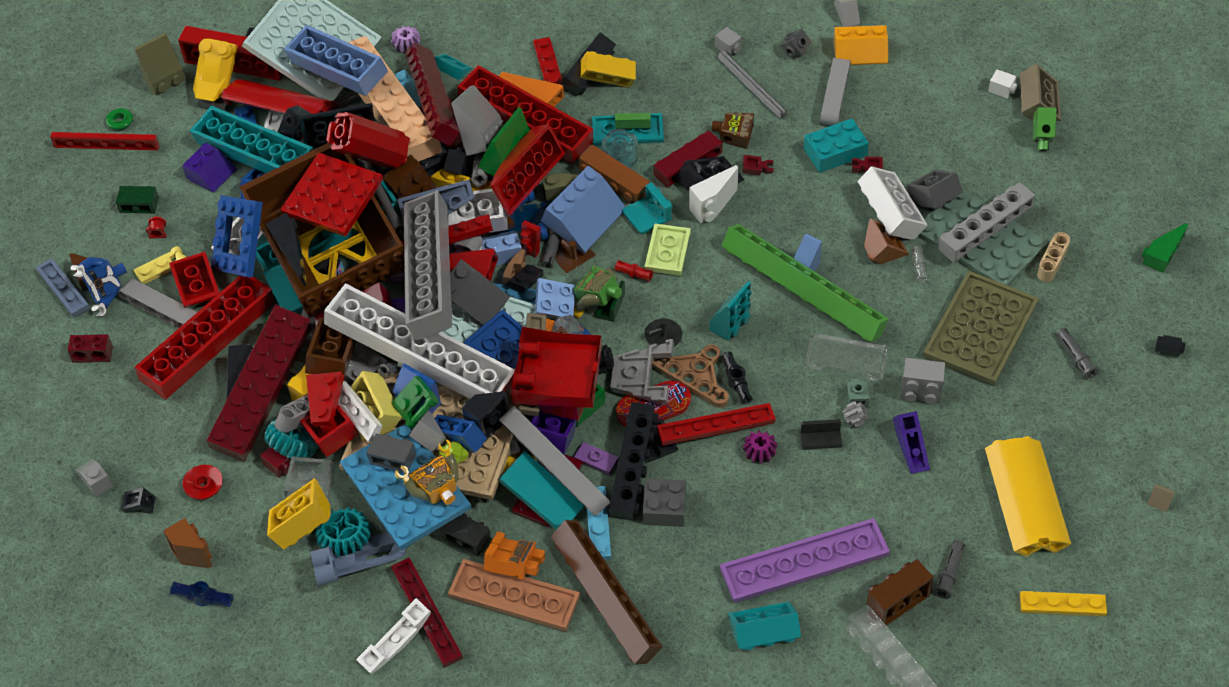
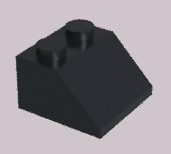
(486, 411)

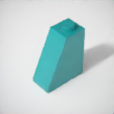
(282, 289)

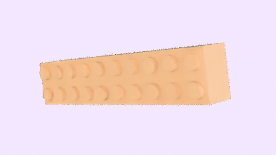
(397, 110)

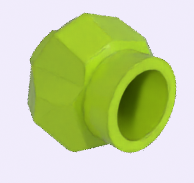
(458, 450)

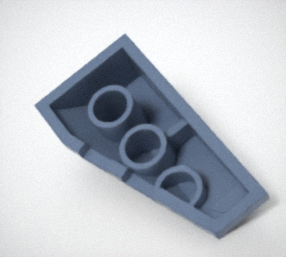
(453, 195)

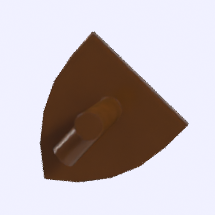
(570, 257)

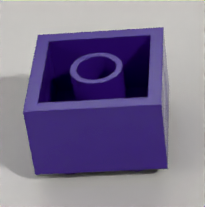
(556, 429)

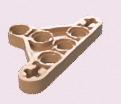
(704, 377)

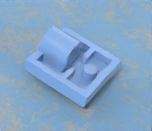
(554, 298)

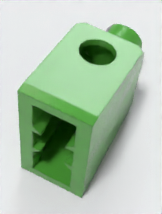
(1044, 120)

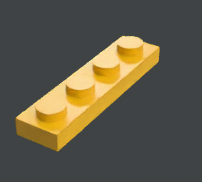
(1063, 603)

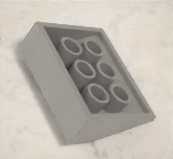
(476, 120)

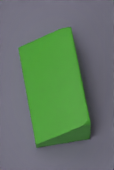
(632, 120)

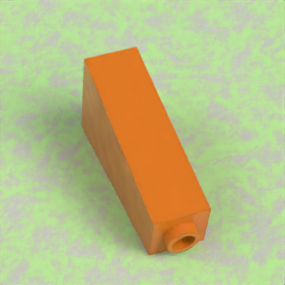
(546, 91)

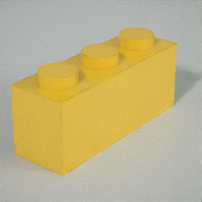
(608, 69)

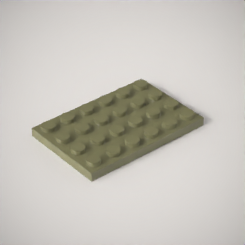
(981, 327)

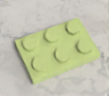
(667, 249)

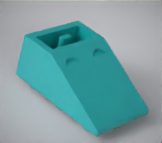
(732, 313)

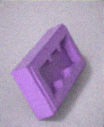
(596, 458)

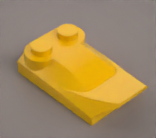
(214, 68)

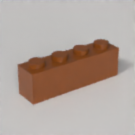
(618, 176)

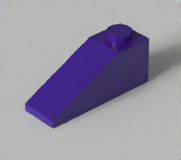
(911, 441)

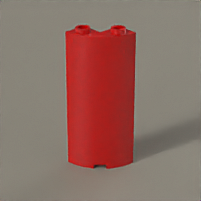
(273, 98)

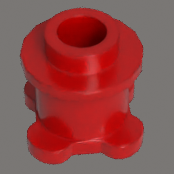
(156, 227)

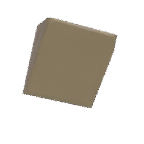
(1161, 497)

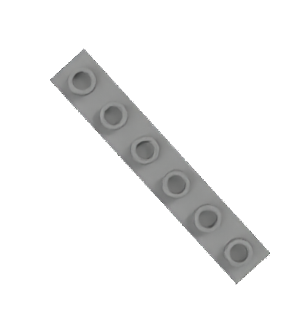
(986, 222)

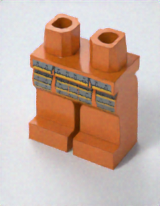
(513, 557)

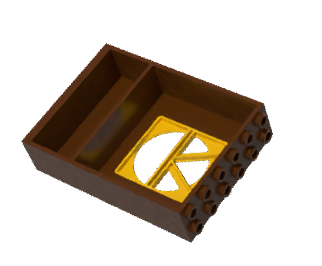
(383, 251)

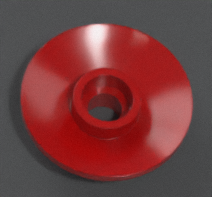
(202, 474)

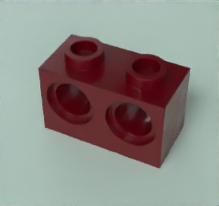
(90, 348)

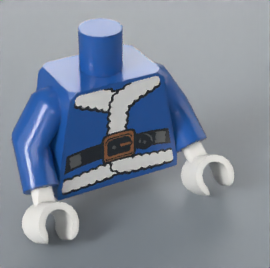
(100, 280)

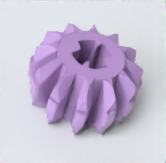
(404, 38)

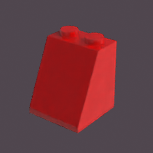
(481, 260)

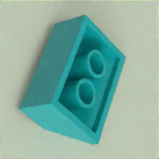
(765, 625)

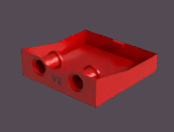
(556, 369)

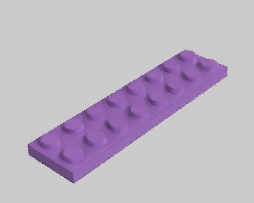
(804, 560)

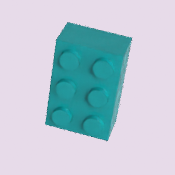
(835, 145)

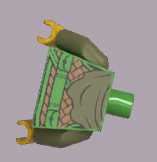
(595, 289)

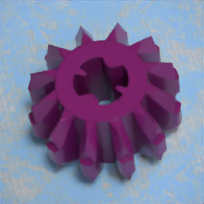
(760, 446)

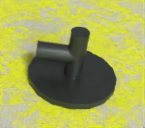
(662, 330)

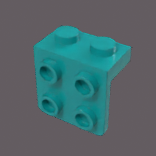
(649, 210)

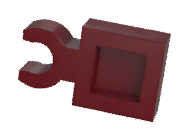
(864, 165)
(755, 166)

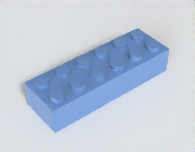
(336, 60)

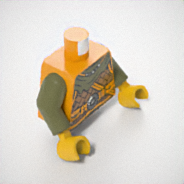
(434, 479)

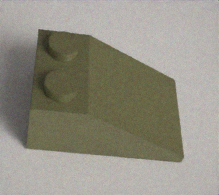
(159, 64)

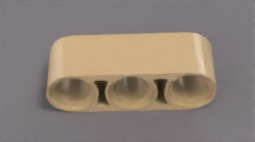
(1053, 257)

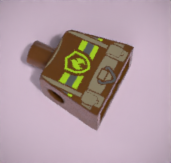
(735, 129)

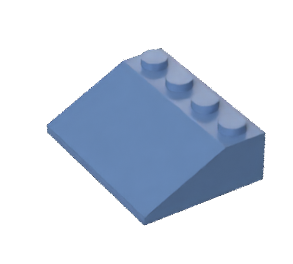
(584, 210)

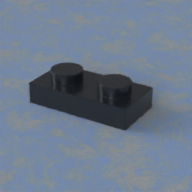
(525, 278)

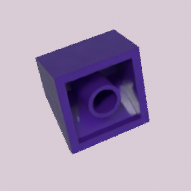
(208, 167)

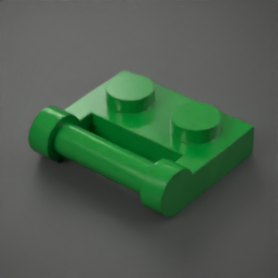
(411, 397)

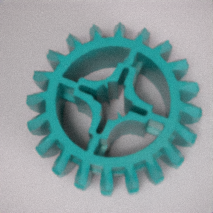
(290, 444)
(344, 531)

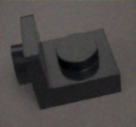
(138, 500)

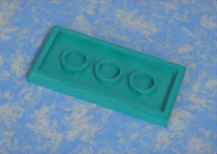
(604, 124)
(541, 491)

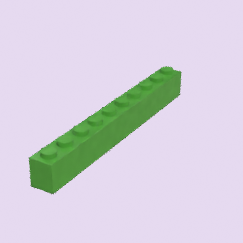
(805, 283)

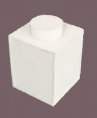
(1002, 84)

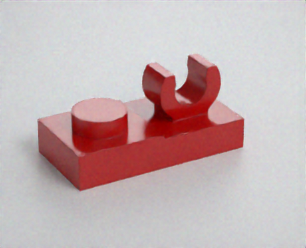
(530, 238)

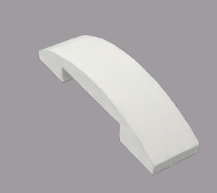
(396, 638)

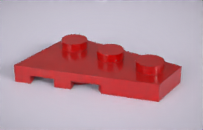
(323, 396)

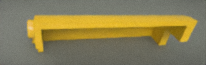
(1027, 496)

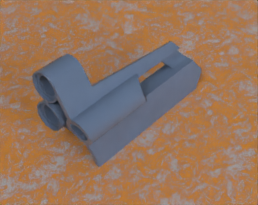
(329, 566)

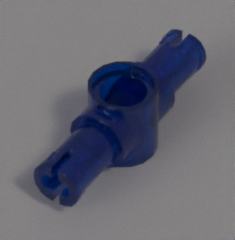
(193, 591)

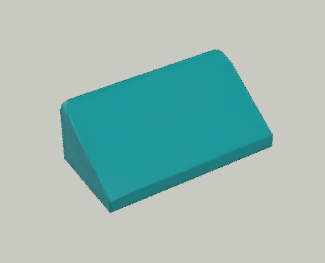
(452, 66)

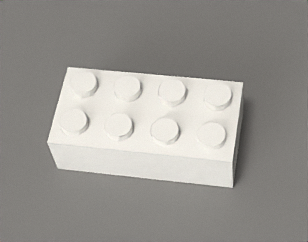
(892, 203)

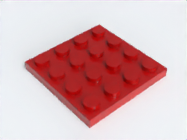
(332, 194)

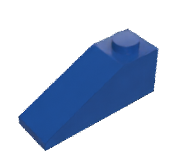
(461, 431)

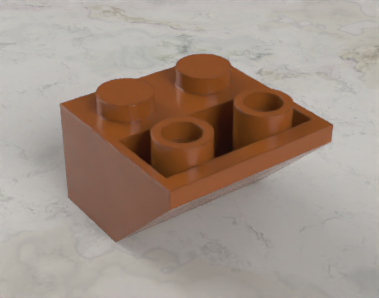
(187, 544)

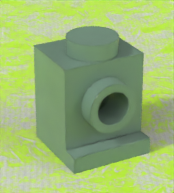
(858, 392)

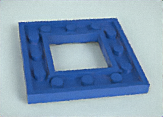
(221, 258)

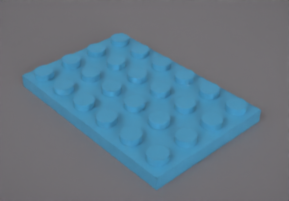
(401, 514)

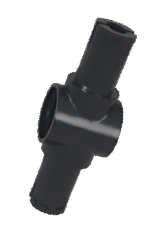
(738, 384)

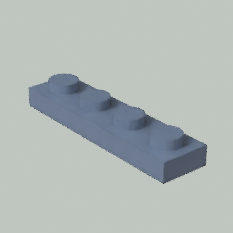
(62, 288)

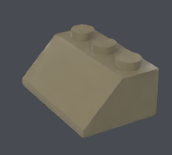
(1039, 90)

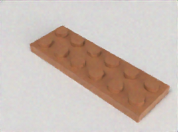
(516, 597)

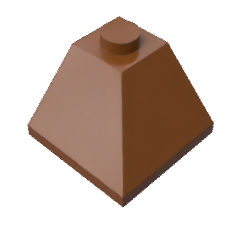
(882, 246)

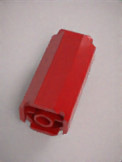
(368, 140)

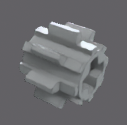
(855, 414)

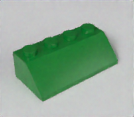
(504, 142)

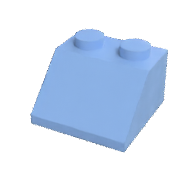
(505, 245)

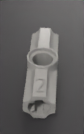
(479, 176)

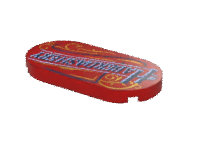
(678, 402)

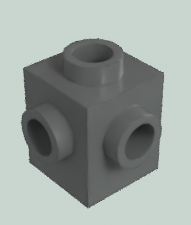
(796, 43)

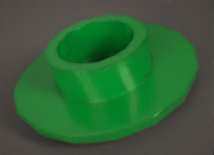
(119, 113)

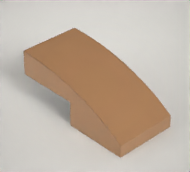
(514, 266)

